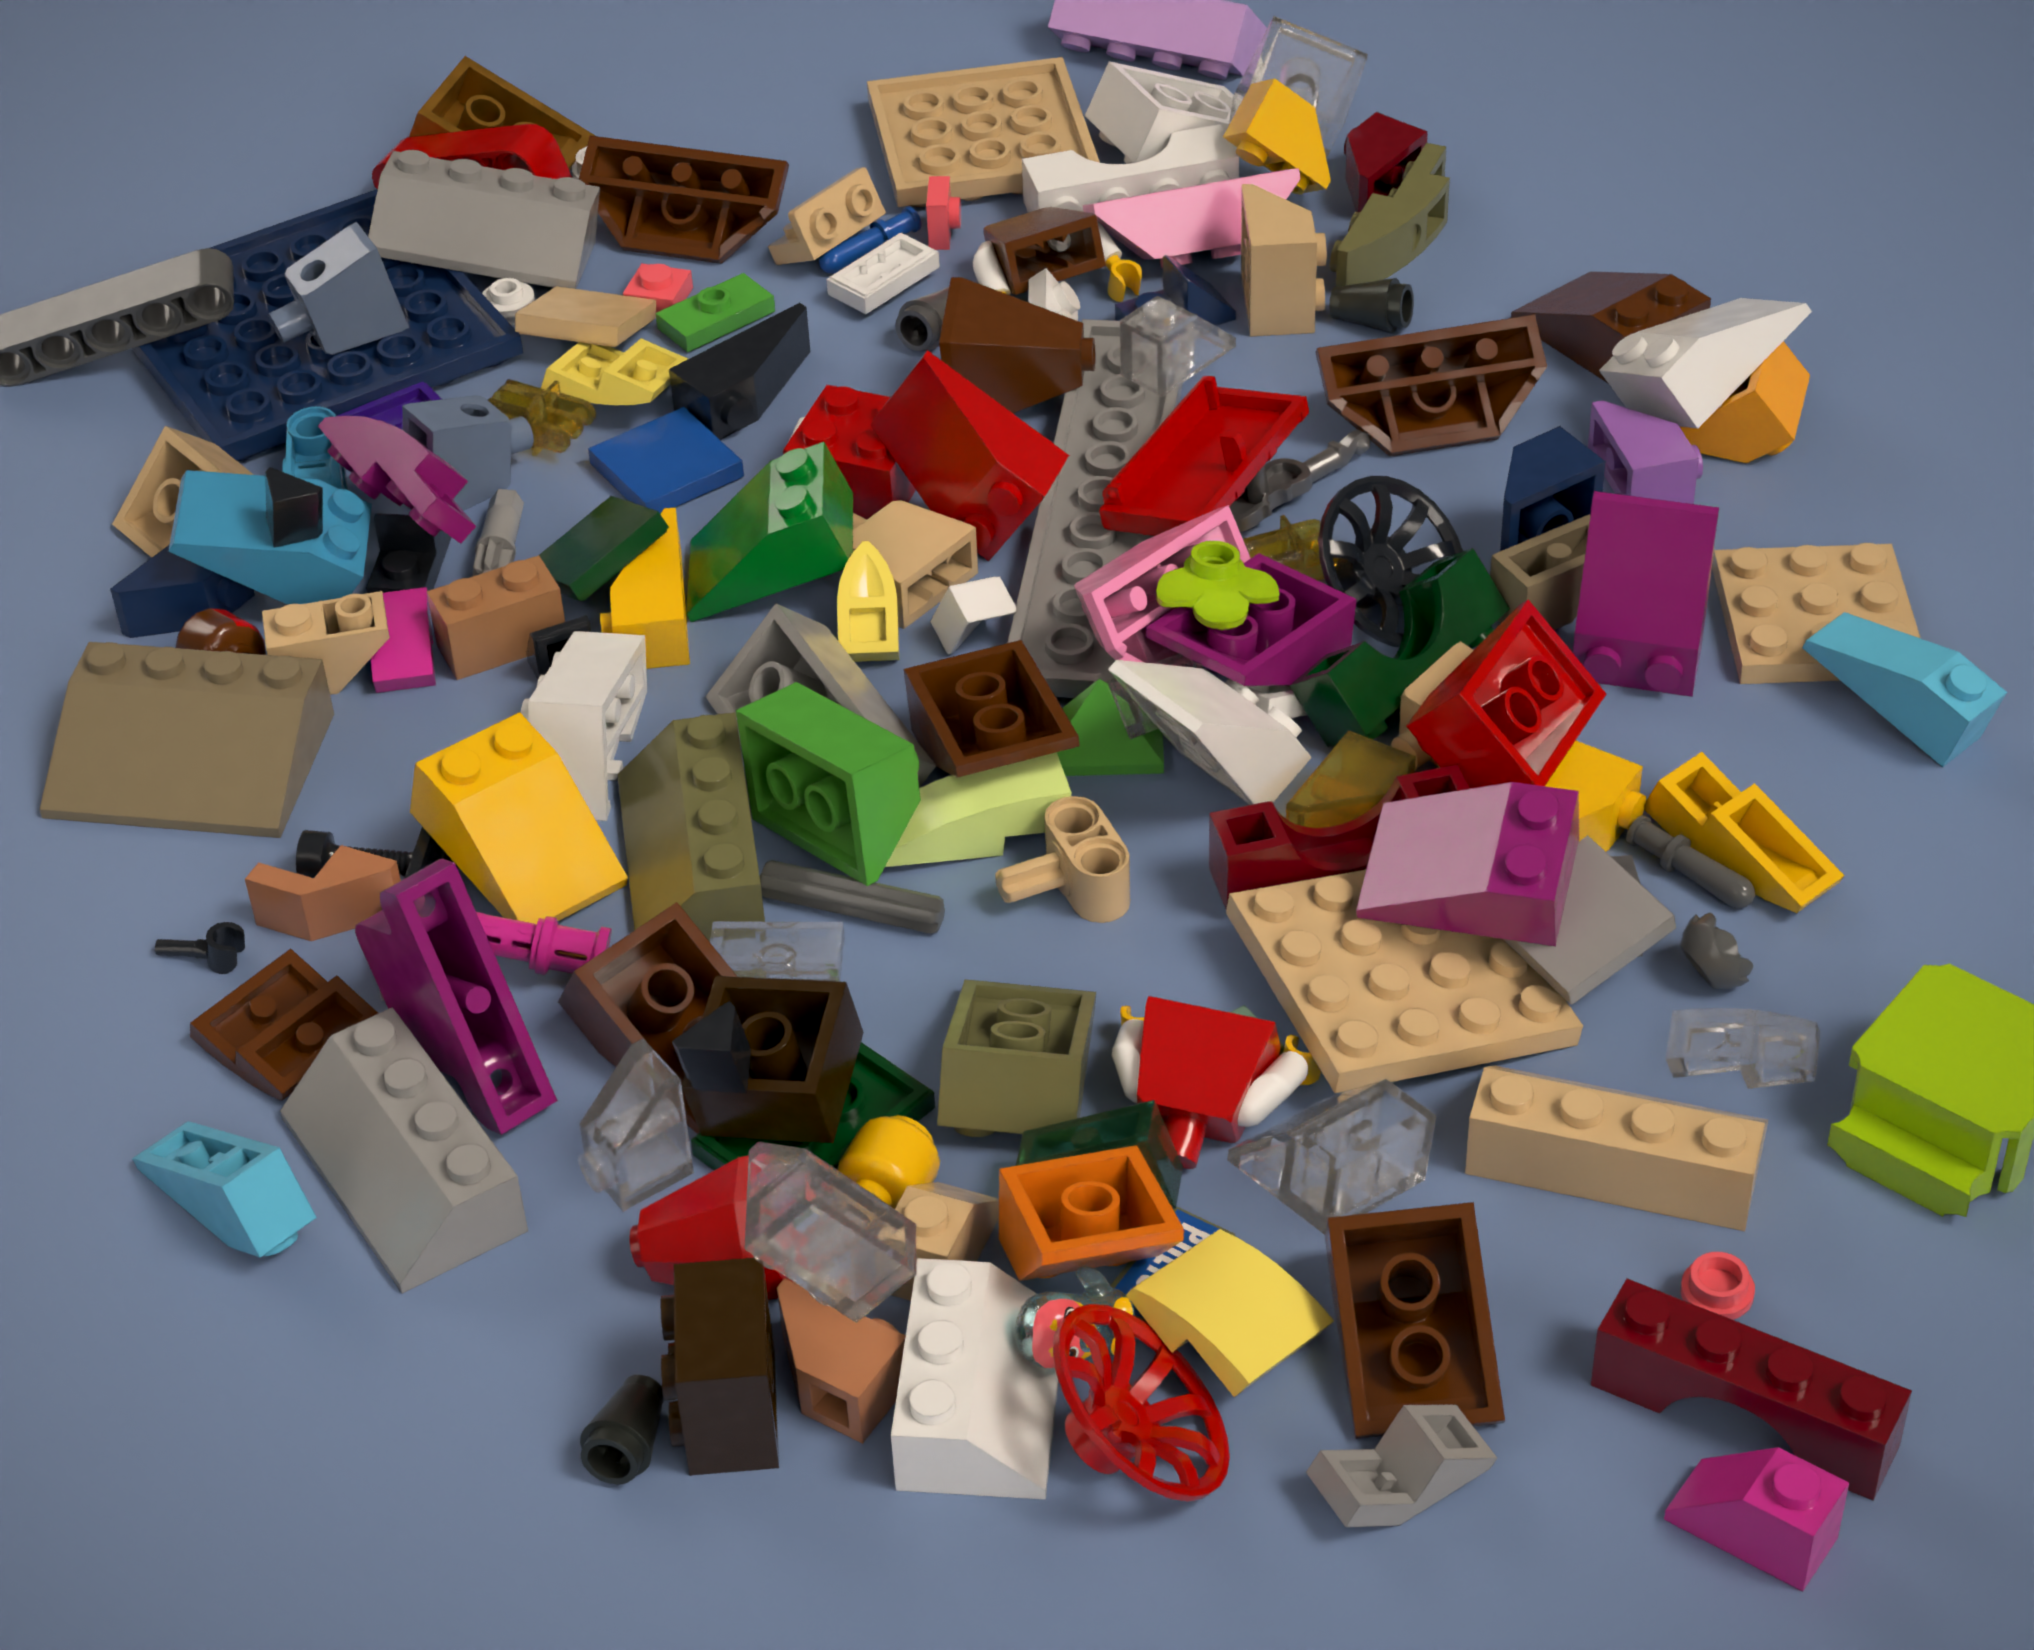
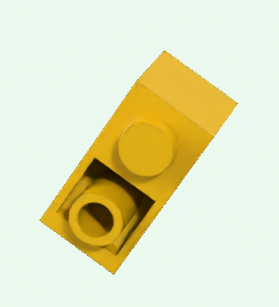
(1280, 133)

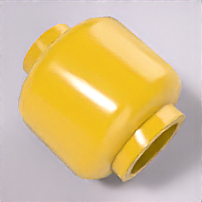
(891, 1156)

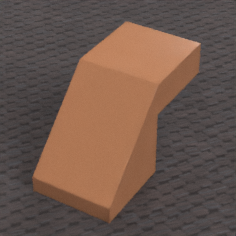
(321, 906)

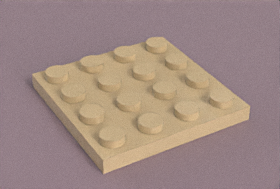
(975, 126)
(1393, 995)

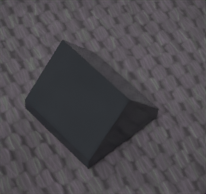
(292, 508)
(716, 1052)

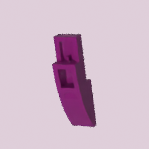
(401, 469)

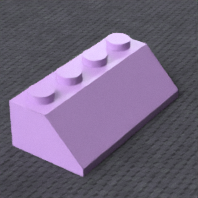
(1197, 33)

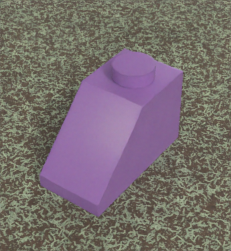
(1644, 454)

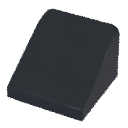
(548, 641)

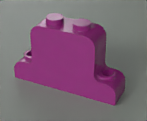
(453, 995)

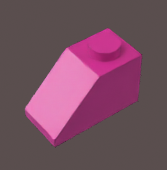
(1764, 1510)

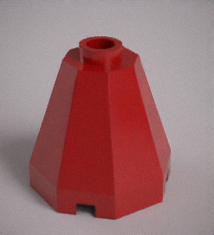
(697, 1225)

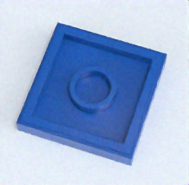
(666, 461)

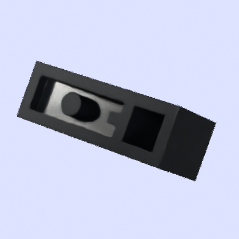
(742, 375)

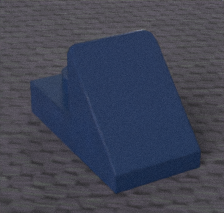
(1186, 291)

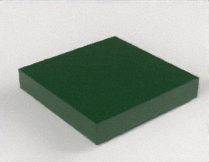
(601, 546)

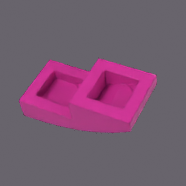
(407, 655)

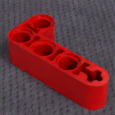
(500, 148)

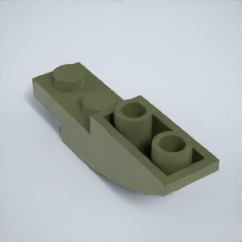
(1395, 226)

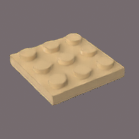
(1790, 593)

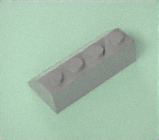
(484, 219)
(803, 651)
(403, 1152)

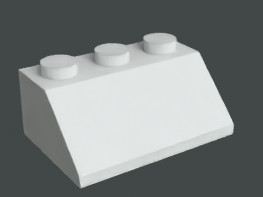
(966, 1398)

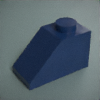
(169, 592)

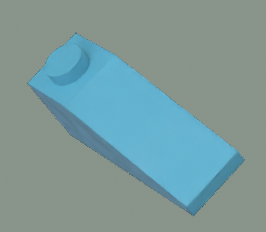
(1911, 682)
(230, 1186)

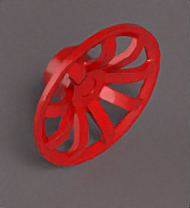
(1118, 1419)

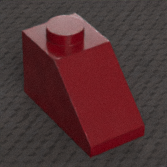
(1378, 156)

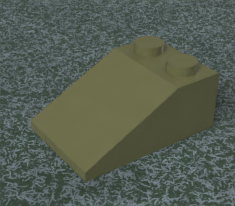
(1014, 1057)

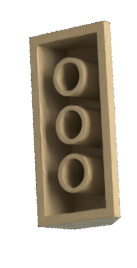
(1615, 1146)

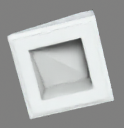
(967, 606)

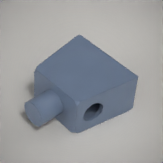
(340, 295)
(472, 439)

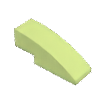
(977, 811)

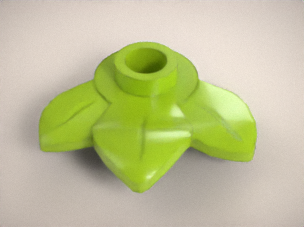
(1216, 586)

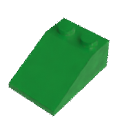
(773, 534)

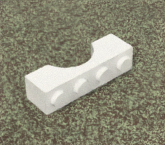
(1073, 181)

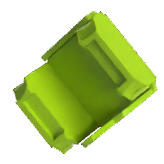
(1940, 1091)

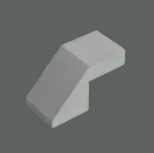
(1413, 1466)

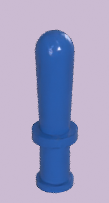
(866, 241)

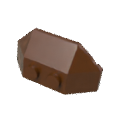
(681, 197)
(1434, 383)

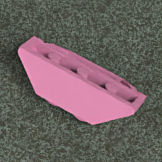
(1186, 217)
(1123, 592)

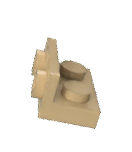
(828, 218)

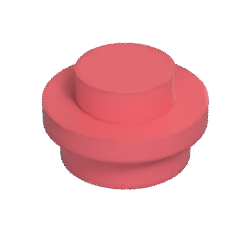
(1719, 1284)

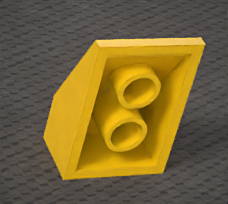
(515, 823)

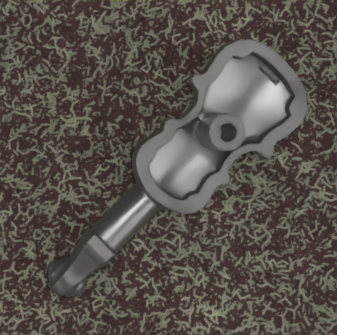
(1288, 478)

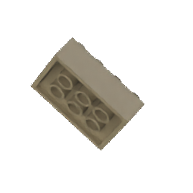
(186, 739)

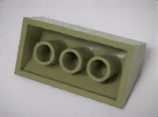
(691, 825)

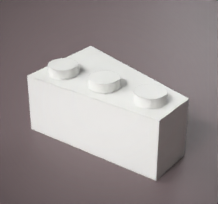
(590, 705)

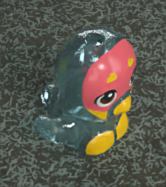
(1043, 1313)

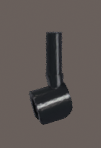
(219, 948)

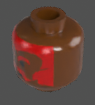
(220, 632)

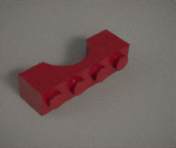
(1263, 849)
(1827, 1412)

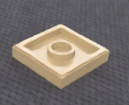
(585, 316)

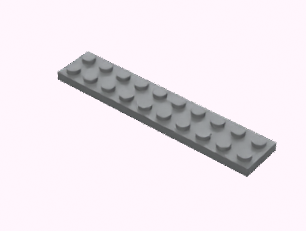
(1101, 432)

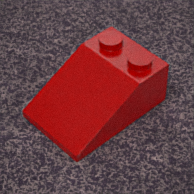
(967, 452)
(1509, 705)

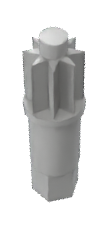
(499, 532)

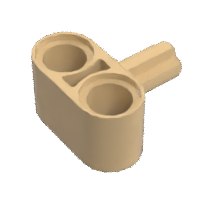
(1081, 860)

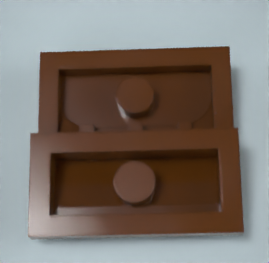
(278, 1023)

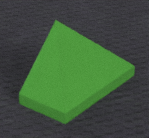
(1104, 740)

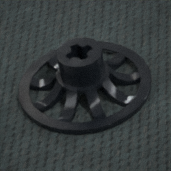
(1377, 564)

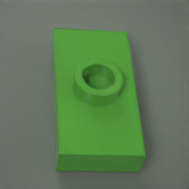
(715, 312)

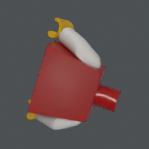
(1206, 1070)

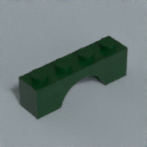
(1363, 687)

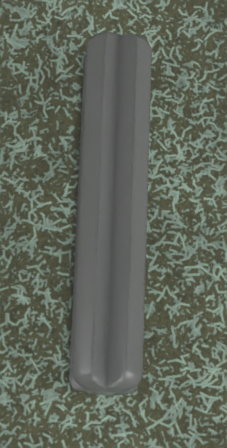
(852, 898)

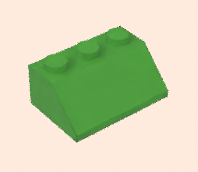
(828, 779)

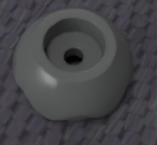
(1714, 953)

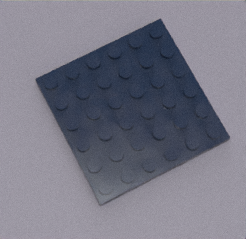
(244, 383)

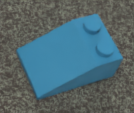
(226, 530)

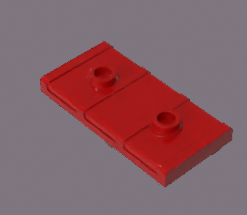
(1199, 457)

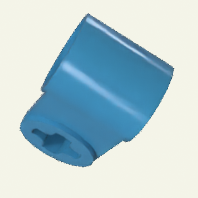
(308, 449)

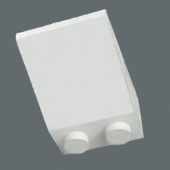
(1142, 107)
(1698, 360)
(1218, 727)

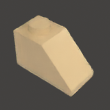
(948, 1222)

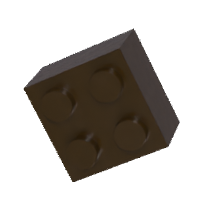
(800, 1060)
(721, 1367)

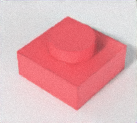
(942, 212)
(660, 283)

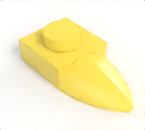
(868, 607)

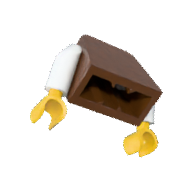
(1052, 239)

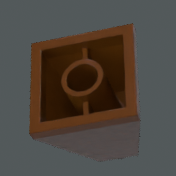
(1012, 346)

